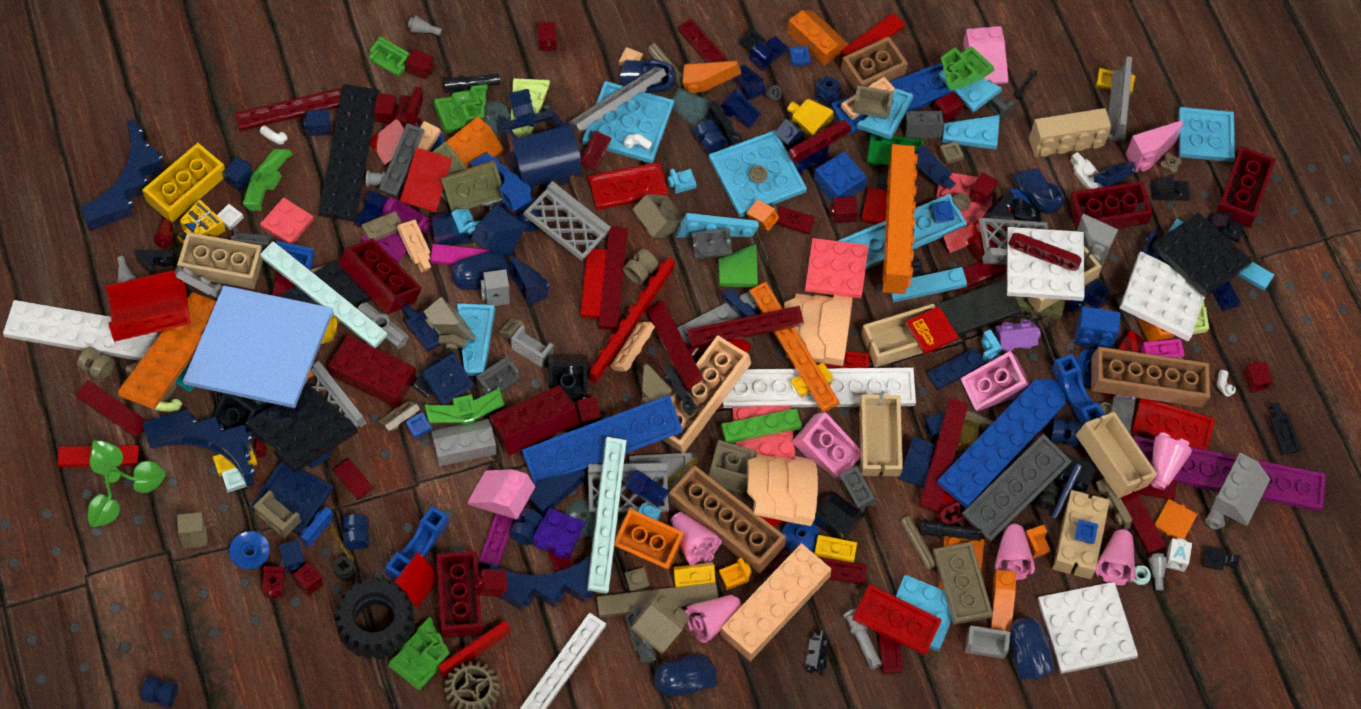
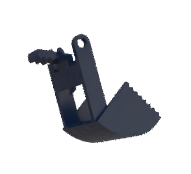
(541, 155)

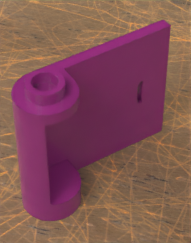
(393, 243)

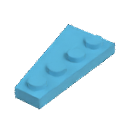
(698, 222)

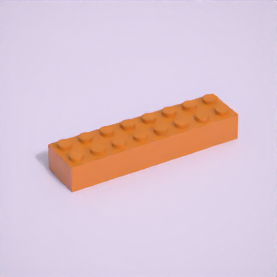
(900, 219)

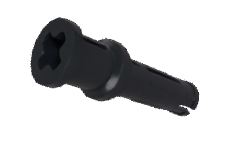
(461, 82)
(941, 529)

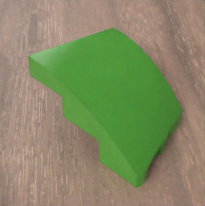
(964, 67)
(460, 108)
(739, 268)
(420, 656)

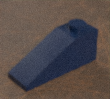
(553, 491)

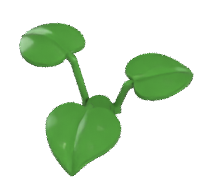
(104, 461)

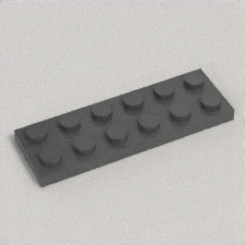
(1016, 488)

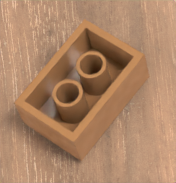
(873, 63)

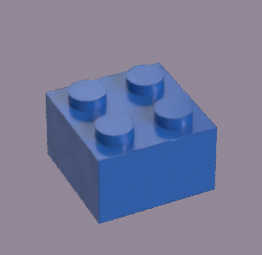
(840, 177)
(1096, 328)

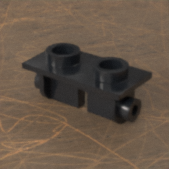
(819, 644)

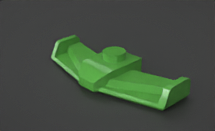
(265, 178)
(464, 408)

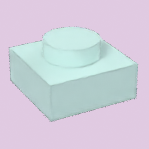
(233, 480)

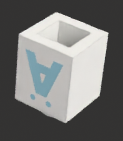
(1178, 554)

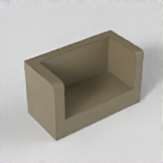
(873, 101)
(276, 514)
(192, 530)

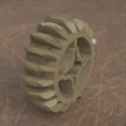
(480, 684)

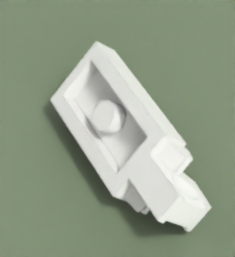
(1084, 171)

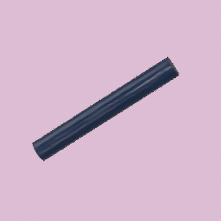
(1066, 491)

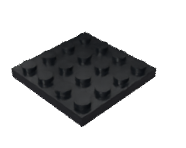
(1201, 254)
(302, 432)

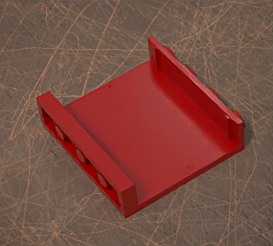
(147, 305)

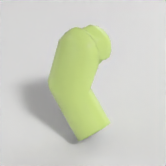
(173, 407)

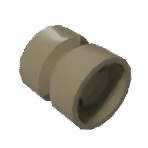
(640, 266)
(93, 361)

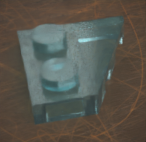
(690, 106)

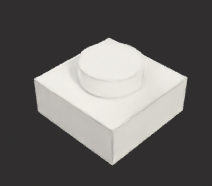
(230, 216)

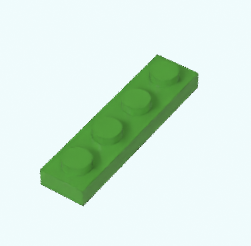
(761, 426)

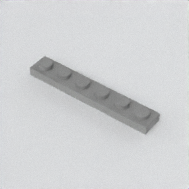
(621, 96)
(717, 315)

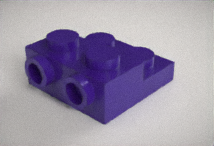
(558, 533)

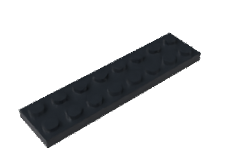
(349, 153)

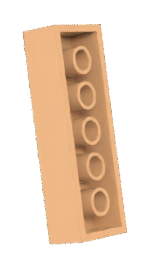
(721, 368)
(775, 602)

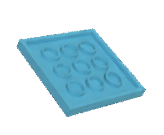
(642, 115)
(733, 169)

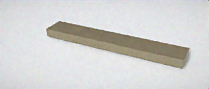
(682, 596)

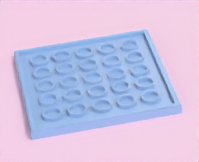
(258, 346)

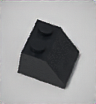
(569, 373)
(236, 410)
(837, 516)

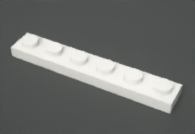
(565, 663)

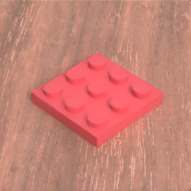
(963, 185)
(836, 268)
(770, 445)

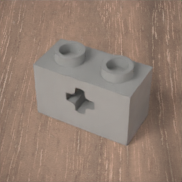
(495, 288)

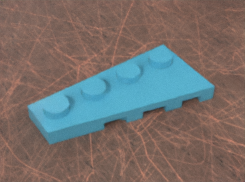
(480, 321)

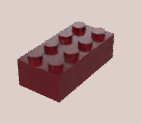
(1246, 185)
(1114, 205)
(380, 276)
(372, 371)
(534, 420)
(458, 596)

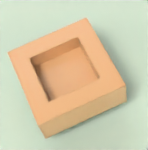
(630, 54)

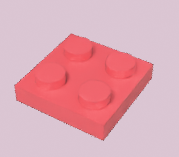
(287, 221)

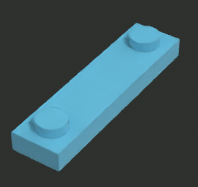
(933, 284)

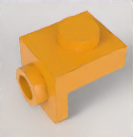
(735, 574)

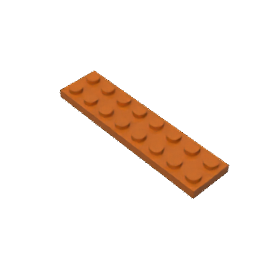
(168, 356)

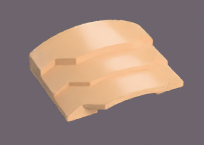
(824, 325)
(783, 488)

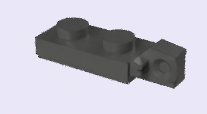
(641, 646)

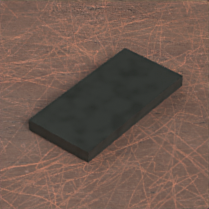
(980, 308)

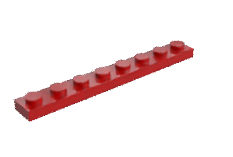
(627, 325)

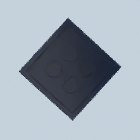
(297, 492)

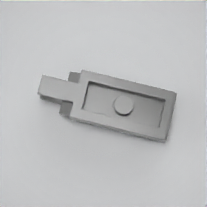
(201, 283)

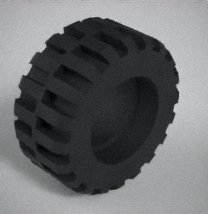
(370, 594)

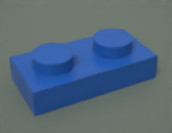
(312, 532)

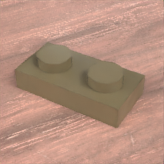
(381, 226)
(398, 415)

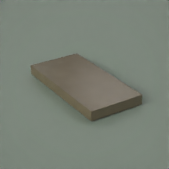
(962, 583)

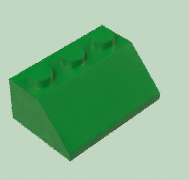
(880, 147)

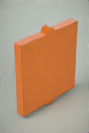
(1175, 520)

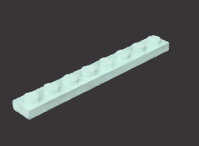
(323, 294)
(606, 515)

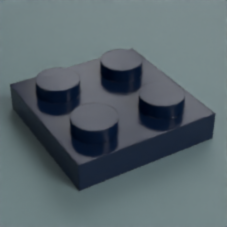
(447, 379)

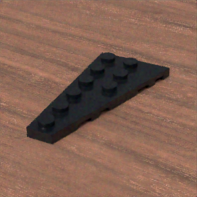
(338, 280)

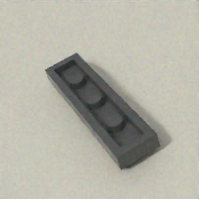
(401, 160)

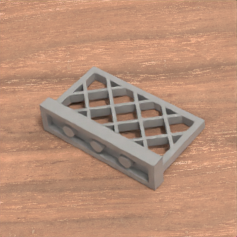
(1119, 101)
(575, 213)
(999, 254)
(337, 394)
(653, 470)

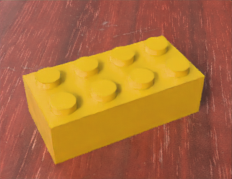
(184, 182)

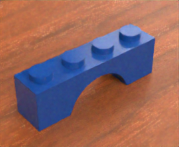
(513, 190)
(1069, 378)
(428, 533)

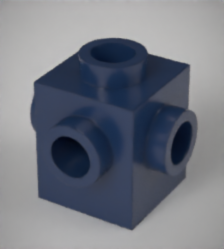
(827, 91)

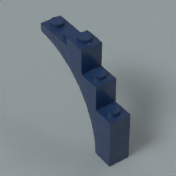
(117, 202)
(183, 429)
(548, 587)

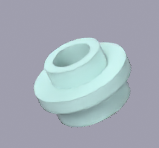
(1146, 575)

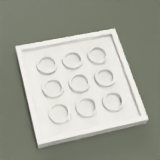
(1040, 279)
(1162, 297)
(1087, 627)

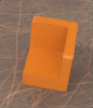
(763, 214)
(1037, 541)

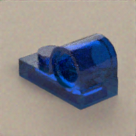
(765, 53)
(751, 83)
(740, 107)
(815, 158)
(373, 208)
(1090, 290)
(647, 488)

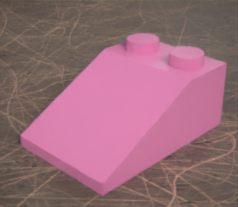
(991, 46)
(1151, 145)
(996, 382)
(827, 445)
(502, 492)

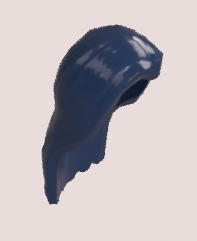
(633, 69)
(1044, 195)
(469, 270)
(1030, 649)
(685, 675)

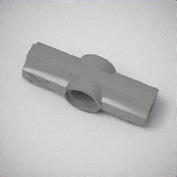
(395, 335)

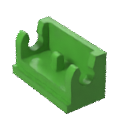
(389, 56)

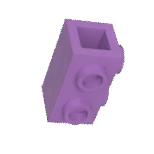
(1017, 335)

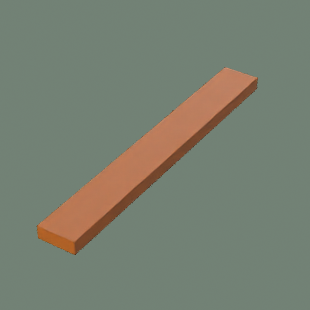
(797, 352)

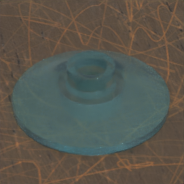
(499, 110)
(582, 507)

